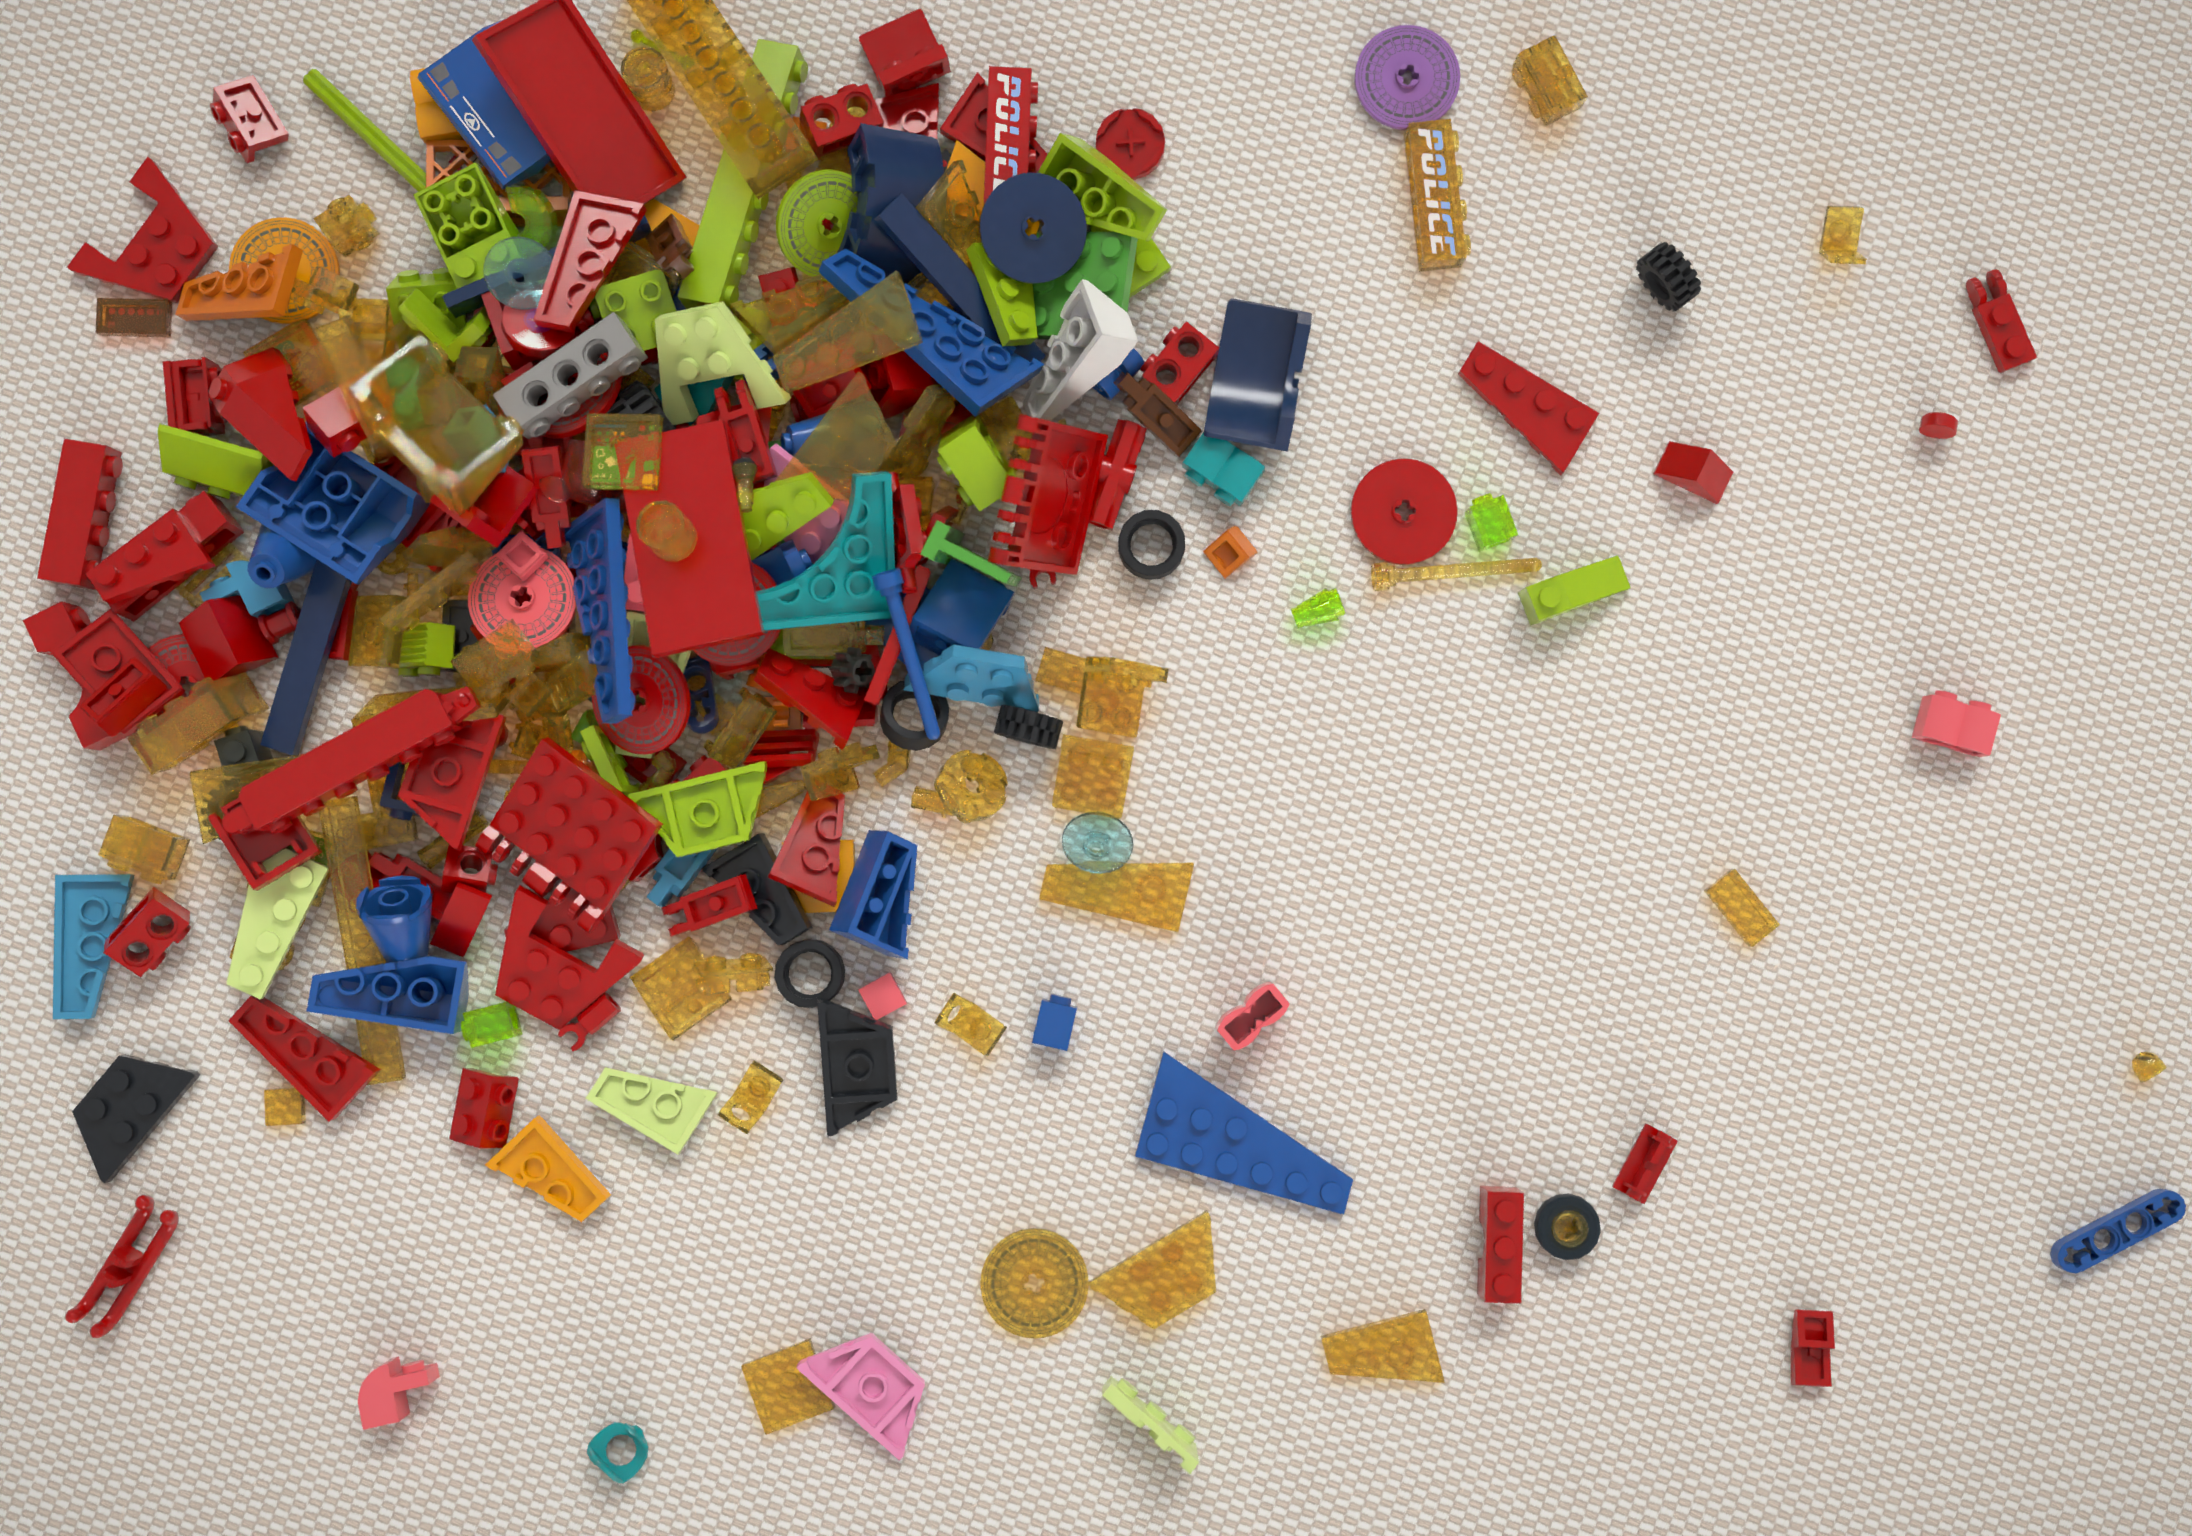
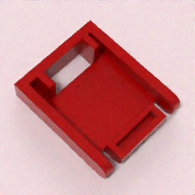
(254, 848)

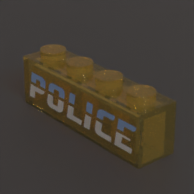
(1435, 195)

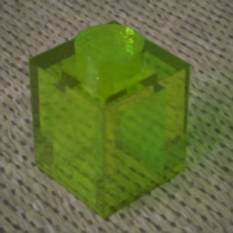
(1490, 521)
(491, 1024)

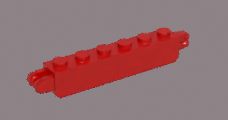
(349, 760)

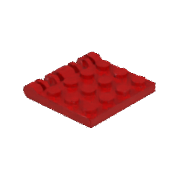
(1051, 497)
(573, 829)

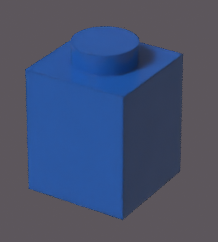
(1055, 1022)

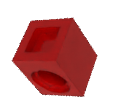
(468, 857)

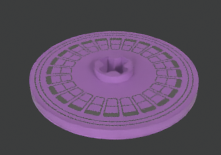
(1381, 81)

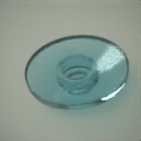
(522, 256)
(1099, 832)

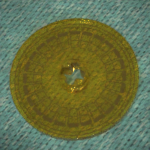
(1022, 1309)

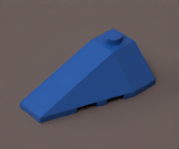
(407, 993)

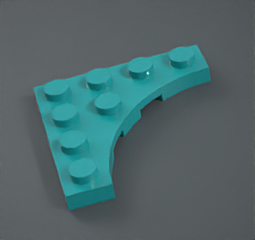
(840, 581)

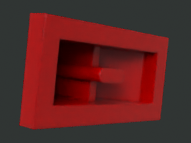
(1694, 470)

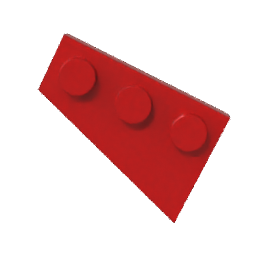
(155, 555)
(812, 694)
(812, 849)

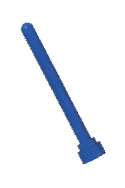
(889, 584)

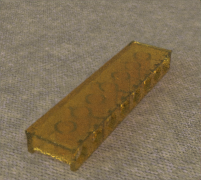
(727, 90)

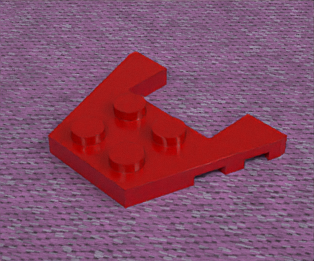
(163, 252)
(548, 979)

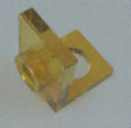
(1842, 234)
(971, 1024)
(752, 1096)

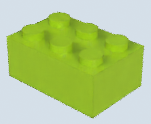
(975, 462)

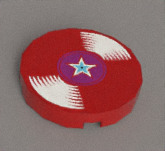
(530, 338)

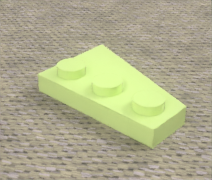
(652, 1106)
(1166, 1436)

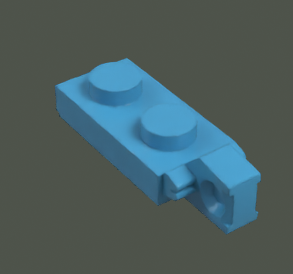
(676, 875)

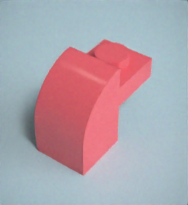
(383, 1392)

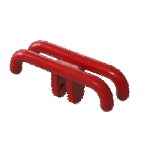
(125, 1266)

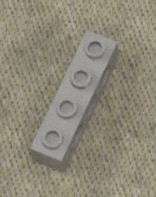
(552, 374)

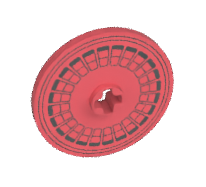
(543, 618)

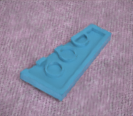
(84, 917)

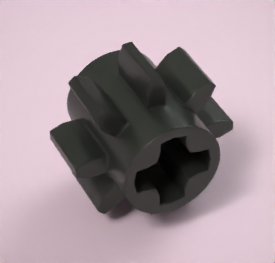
(852, 670)

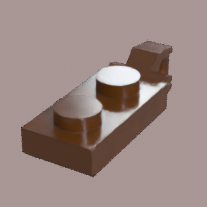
(671, 247)
(1158, 413)

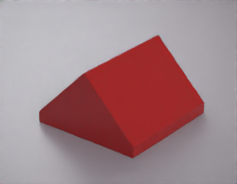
(226, 638)

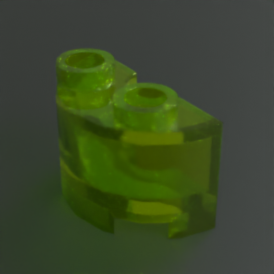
(537, 213)

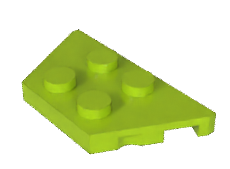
(706, 809)

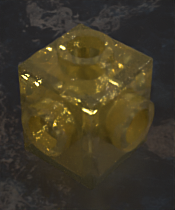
(348, 225)

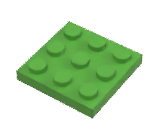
(1104, 262)

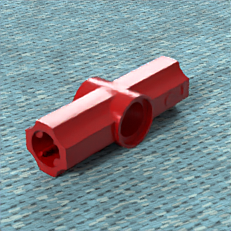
(1117, 473)

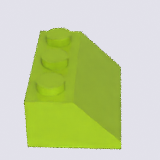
(208, 462)

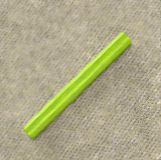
(365, 129)

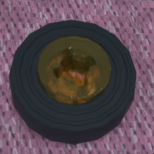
(1554, 1220)

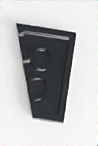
(778, 906)

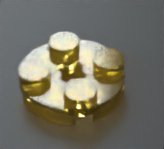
(955, 795)

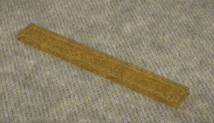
(349, 876)

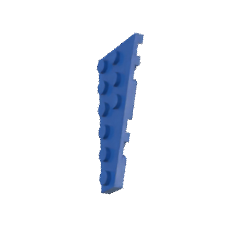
(953, 348)
(601, 603)
(1218, 1137)

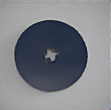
(1004, 225)

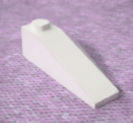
(1087, 349)

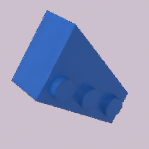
(878, 895)

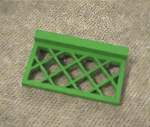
(945, 544)

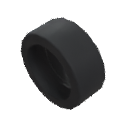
(1145, 518)
(901, 736)
(794, 950)

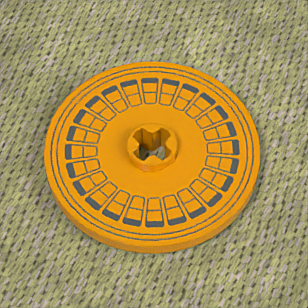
(271, 237)

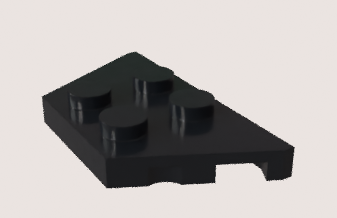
(855, 1064)
(127, 1108)

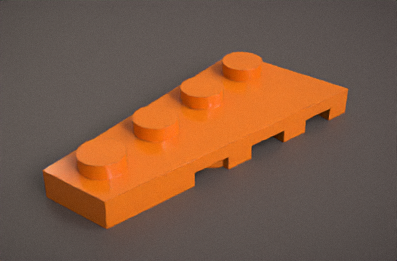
(243, 291)

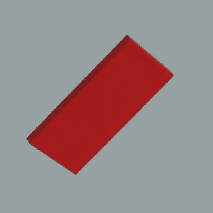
(578, 103)
(713, 590)

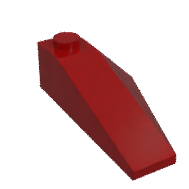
(261, 406)

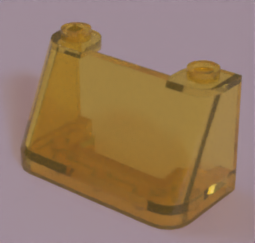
(436, 423)

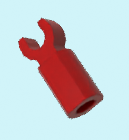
(592, 1019)

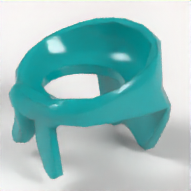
(597, 1451)

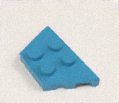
(980, 677)

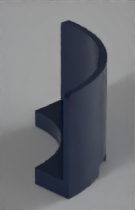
(881, 168)
(1254, 374)

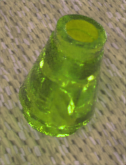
(1319, 609)

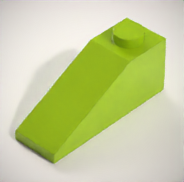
(1573, 589)

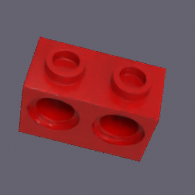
(835, 110)
(1186, 369)
(140, 928)

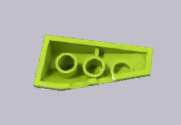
(1105, 192)

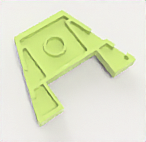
(703, 347)

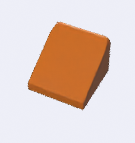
(1230, 551)

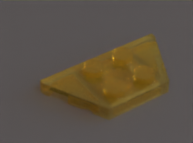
(845, 442)
(1163, 1275)

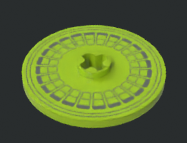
(801, 212)

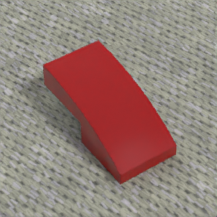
(460, 919)
(1811, 1348)

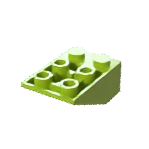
(465, 221)

